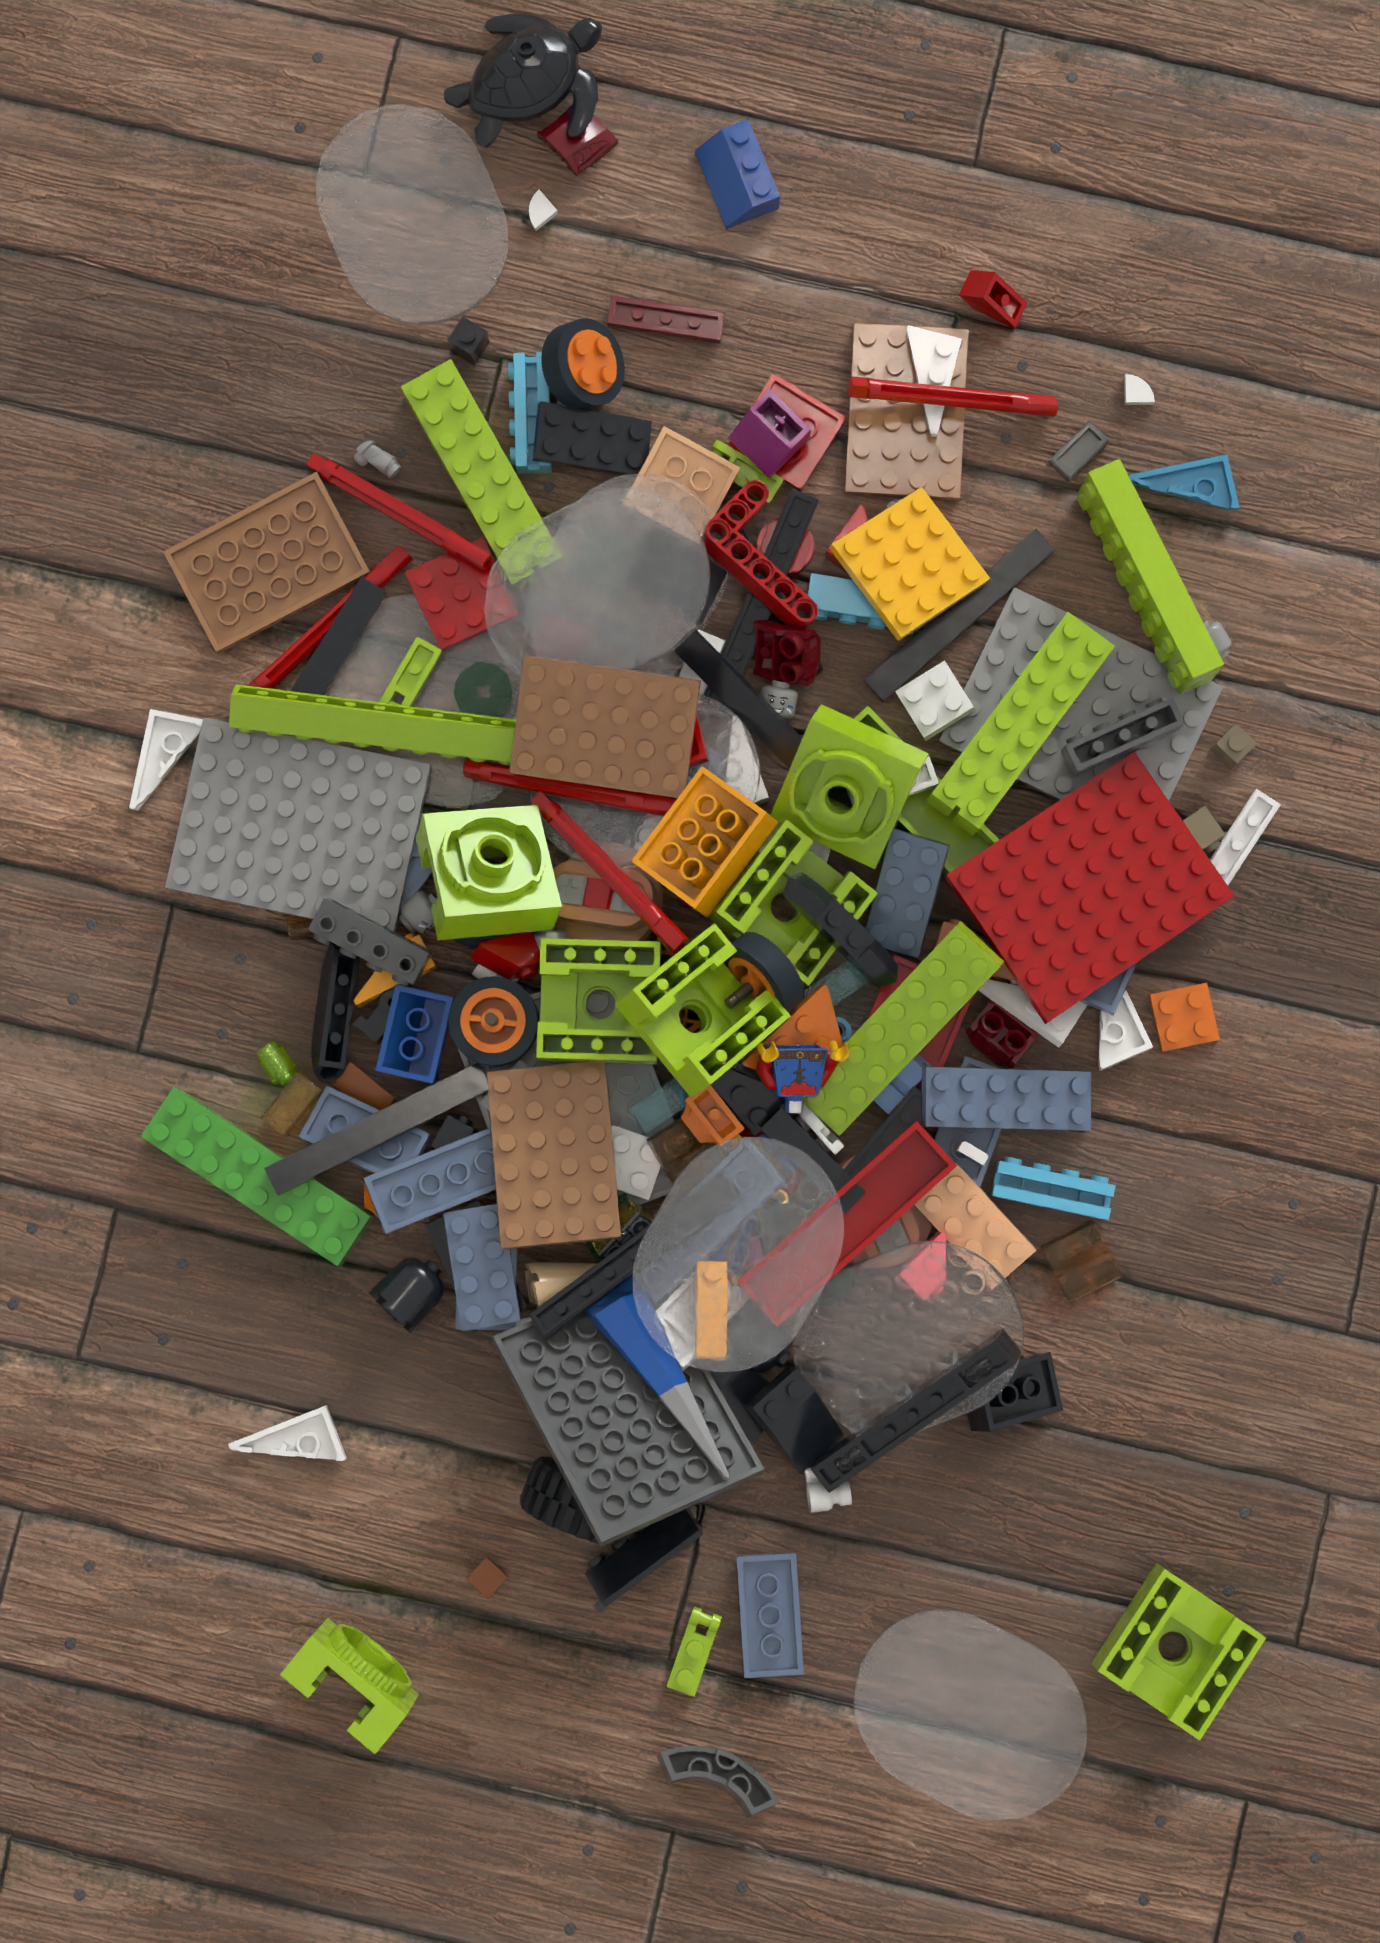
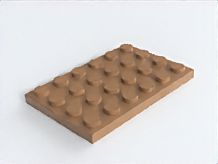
(890, 440)
(266, 563)
(604, 726)
(553, 1155)

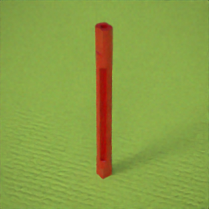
(952, 396)
(399, 511)
(309, 641)
(618, 798)
(611, 873)

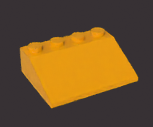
(704, 841)

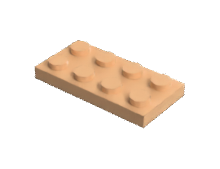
(975, 1221)

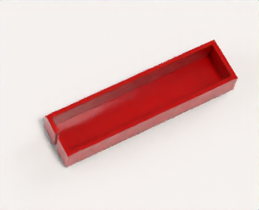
(892, 1186)

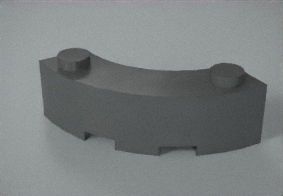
(722, 1770)

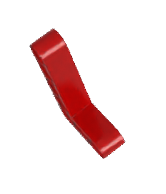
(754, 560)

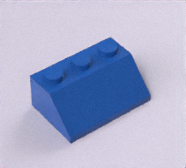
(738, 174)
(415, 1035)

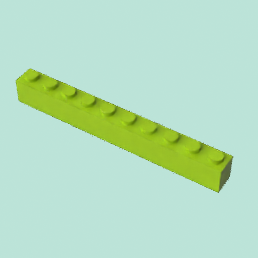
(372, 724)

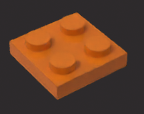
(1183, 1017)

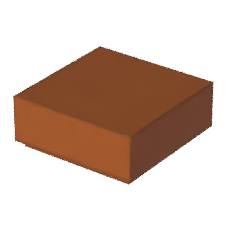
(487, 1577)

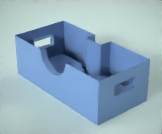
(901, 1084)

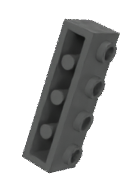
(1123, 736)
(369, 940)

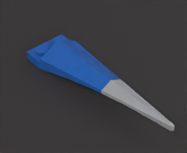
(622, 1326)

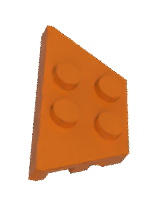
(809, 1023)

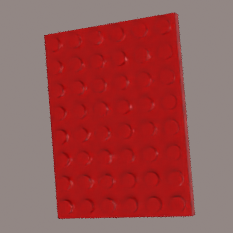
(1089, 887)

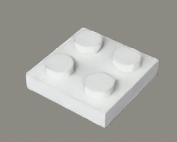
(935, 700)
(634, 1163)

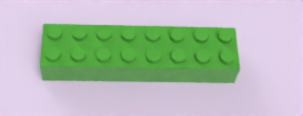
(236, 1166)

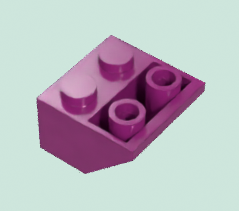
(770, 434)

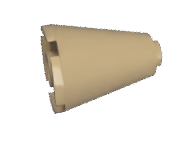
(549, 1278)

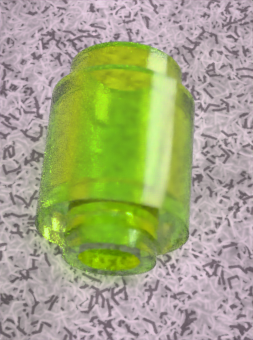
(276, 1063)

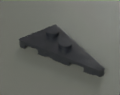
(748, 1098)

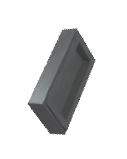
(1078, 451)

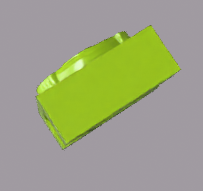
(865, 762)
(484, 896)
(749, 899)
(569, 976)
(701, 983)
(365, 1668)
(1200, 1680)

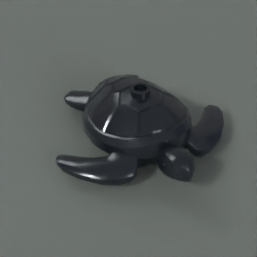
(530, 75)

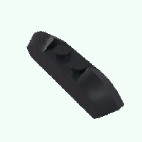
(841, 929)
(333, 1014)

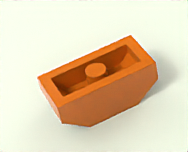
(710, 1117)

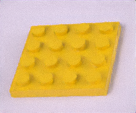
(909, 563)

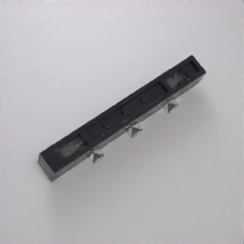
(915, 1409)

